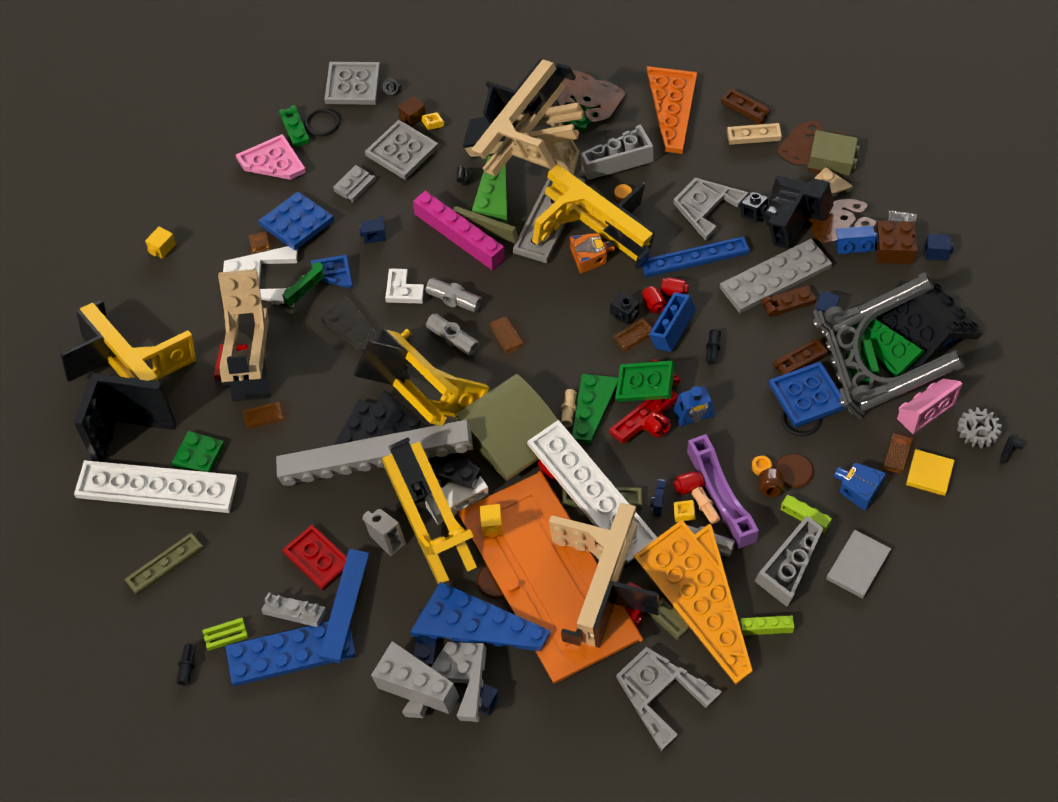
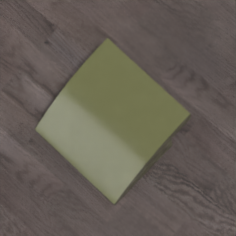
(505, 422)

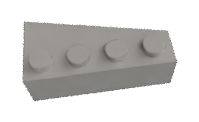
(618, 154)
(787, 565)
(414, 680)

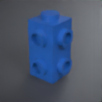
(856, 239)

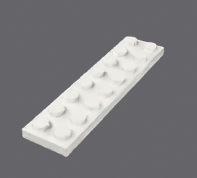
(585, 482)
(156, 486)

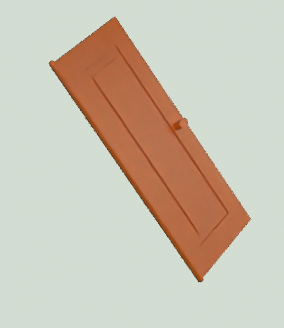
(542, 578)

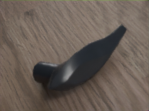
(1010, 443)

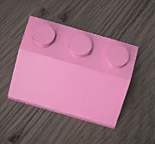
(929, 404)

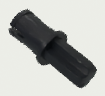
(713, 346)
(186, 664)

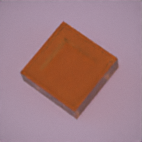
(259, 242)

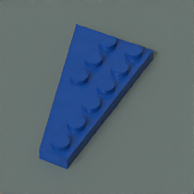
(472, 620)

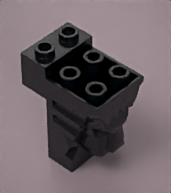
(792, 205)

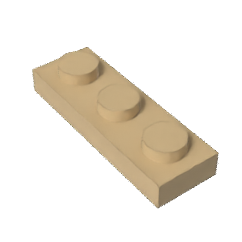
(754, 133)

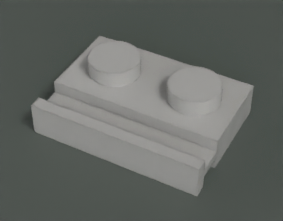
(354, 183)

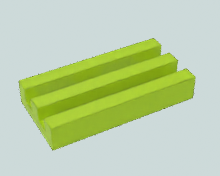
(225, 630)

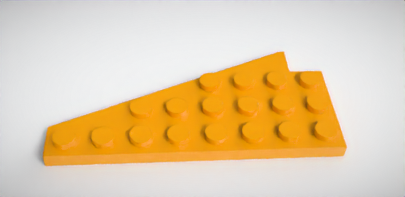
(695, 584)

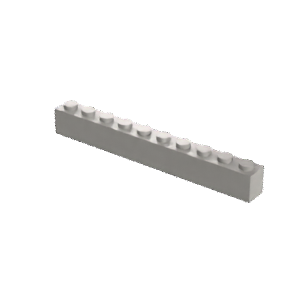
(367, 453)

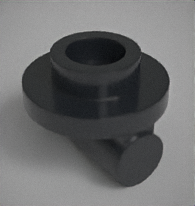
(391, 86)
(463, 175)

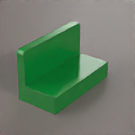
(868, 358)

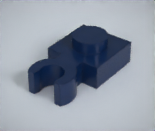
(657, 500)

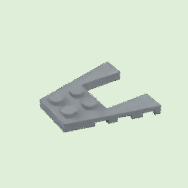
(459, 664)
(649, 676)

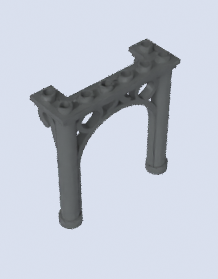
(837, 323)

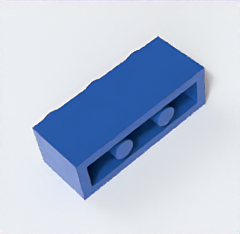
(672, 322)

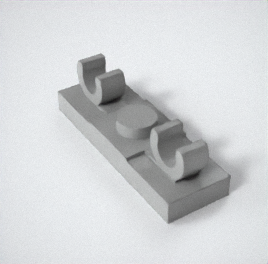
(293, 610)

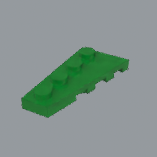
(891, 348)
(592, 404)

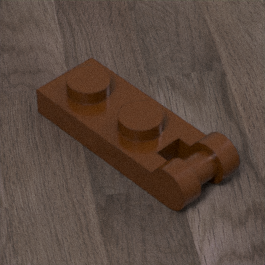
(745, 106)
(788, 301)
(801, 357)

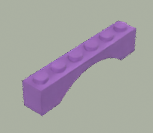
(733, 514)

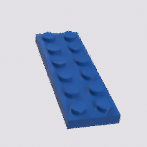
(280, 654)

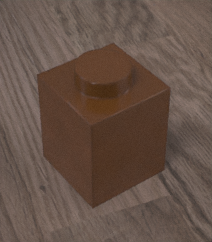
(411, 111)

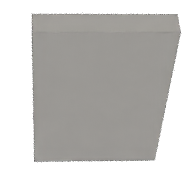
(858, 564)

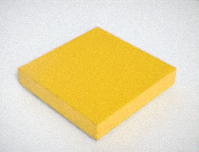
(930, 472)

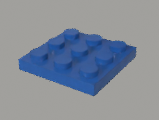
(296, 220)
(807, 394)

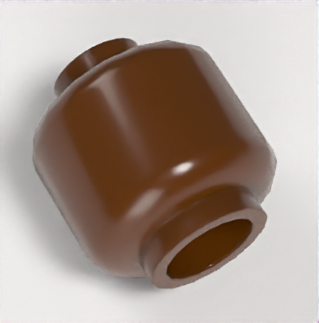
(771, 482)

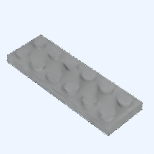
(524, 245)
(775, 275)

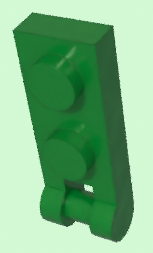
(294, 127)
(303, 284)

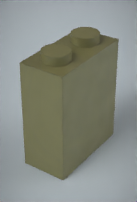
(833, 152)

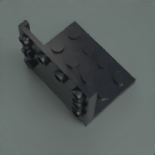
(930, 322)
(119, 400)

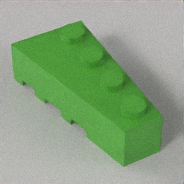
(492, 196)

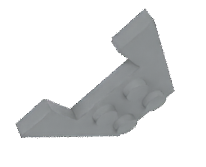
(701, 198)

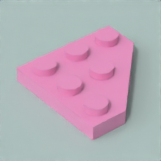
(272, 159)

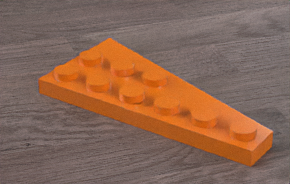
(672, 99)

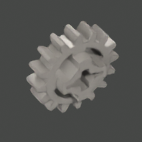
(977, 427)

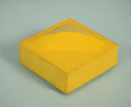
(432, 121)
(684, 510)

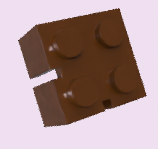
(896, 242)

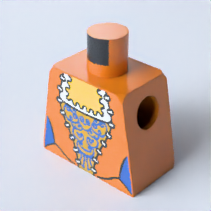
(589, 251)

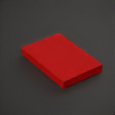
(316, 557)

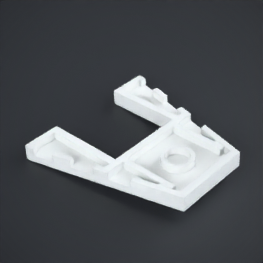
(254, 261)

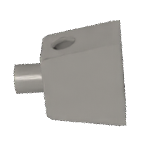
(381, 524)

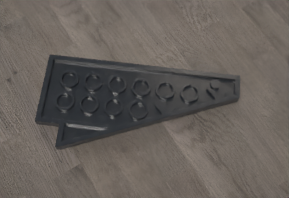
(392, 417)

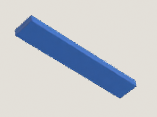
(695, 256)
(344, 606)

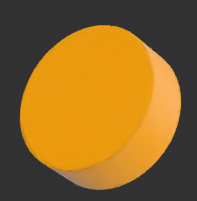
(622, 191)
(760, 463)

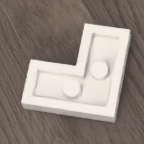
(399, 291)

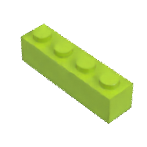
(801, 510)
(767, 625)

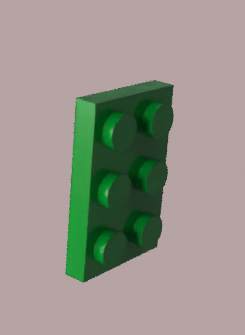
(645, 381)

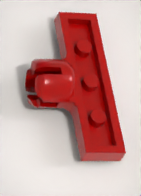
(645, 417)

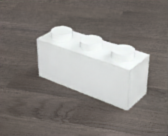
(457, 498)

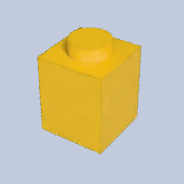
(160, 242)
(491, 520)

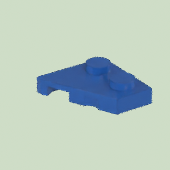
(336, 271)

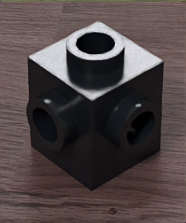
(753, 206)
(624, 308)

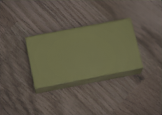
(670, 620)

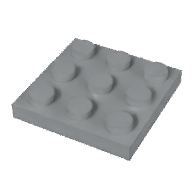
(352, 83)
(401, 149)

